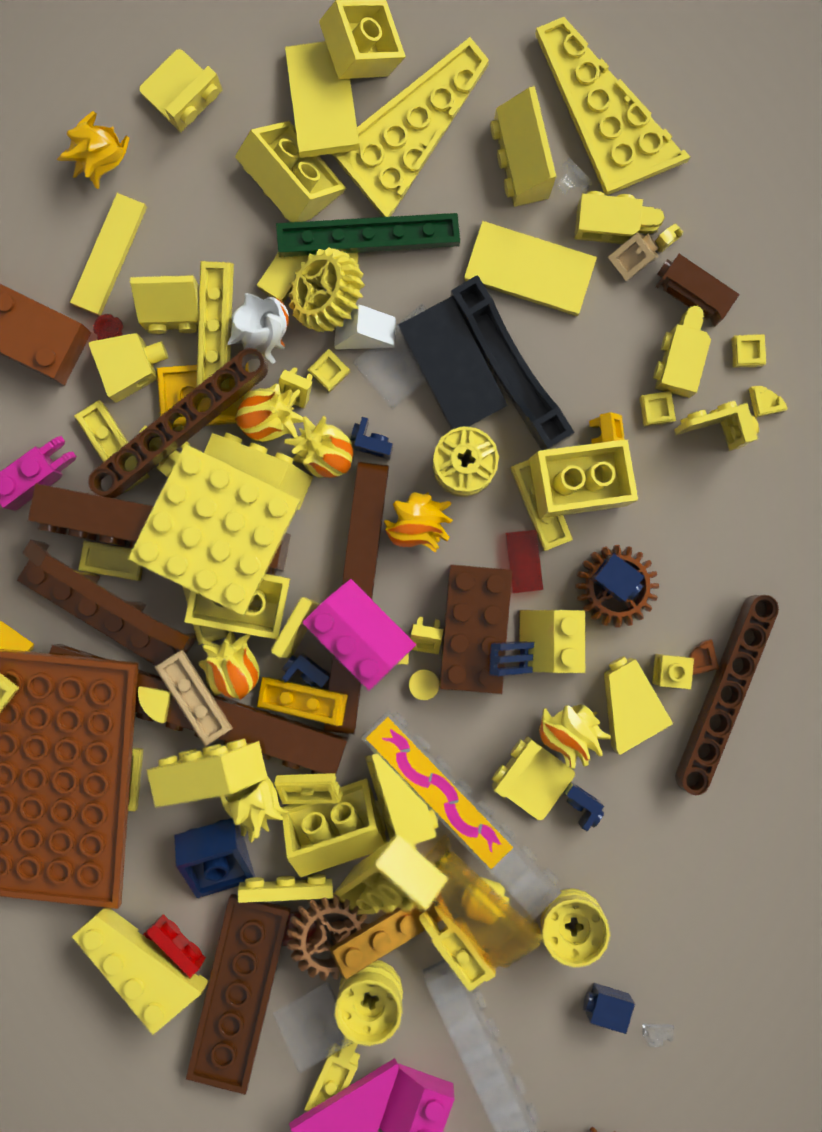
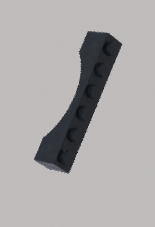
(524, 390)

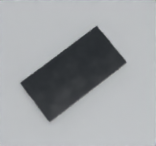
(452, 364)

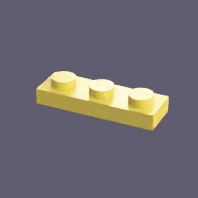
(285, 889)

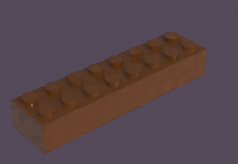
(110, 518)

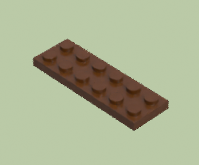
(238, 994)

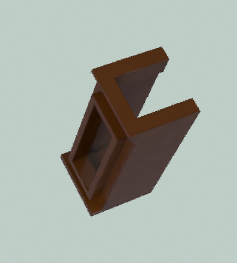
(696, 287)

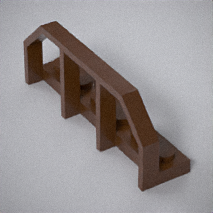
(100, 608)

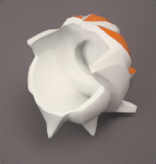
(260, 324)

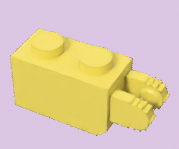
(614, 218)
(683, 356)

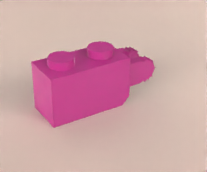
(35, 466)

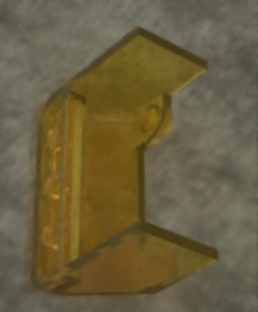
(481, 910)

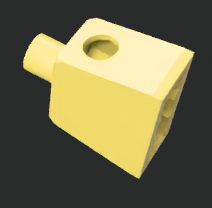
(126, 363)

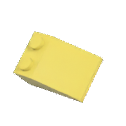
(400, 806)

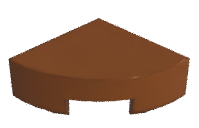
(704, 657)

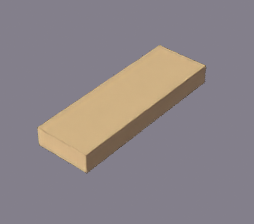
(193, 697)

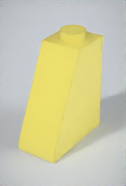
(632, 705)

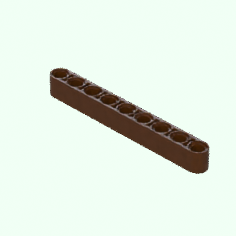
(361, 568)

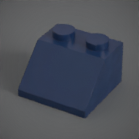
(213, 857)

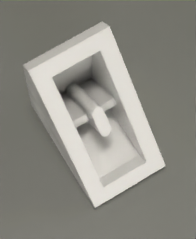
(366, 330)

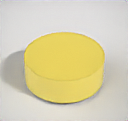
(424, 684)

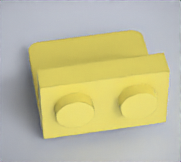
(181, 89)
(736, 421)
(532, 778)

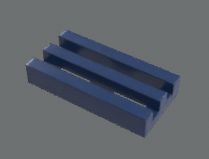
(523, 658)

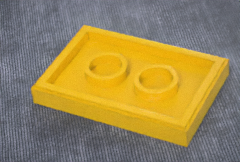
(179, 381)

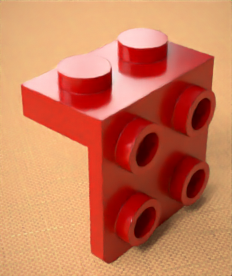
(175, 945)

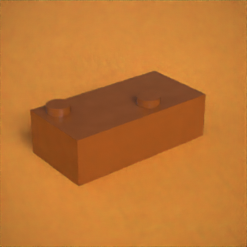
(39, 336)

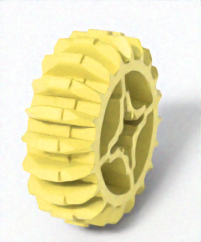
(321, 308)

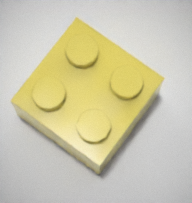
(361, 38)

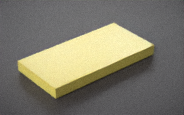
(320, 102)
(530, 268)

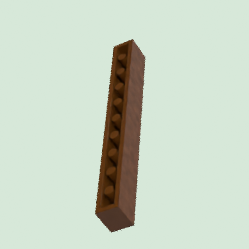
(277, 735)

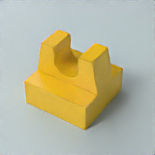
(611, 427)

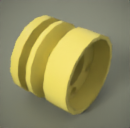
(448, 469)
(579, 945)
(366, 1018)

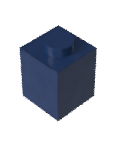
(618, 578)
(609, 1008)

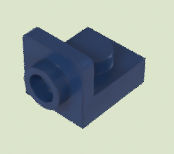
(373, 445)
(312, 672)
(581, 799)

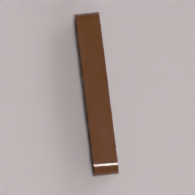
(163, 425)
(738, 683)

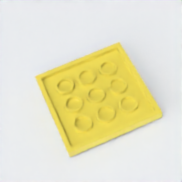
(214, 529)

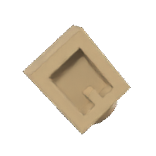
(634, 255)

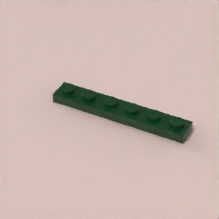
(368, 234)

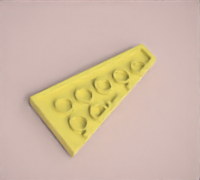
(609, 118)
(409, 127)

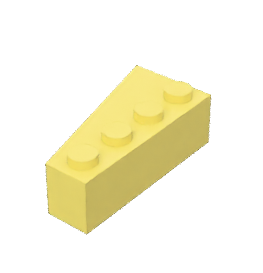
(391, 879)
(138, 969)

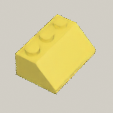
(524, 149)
(293, 183)
(261, 618)
(333, 832)

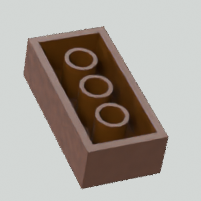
(473, 620)

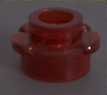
(105, 321)

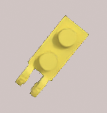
(458, 951)

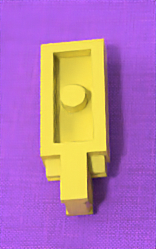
(334, 1076)

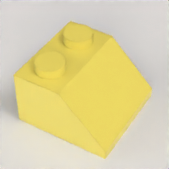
(166, 303)
(556, 639)

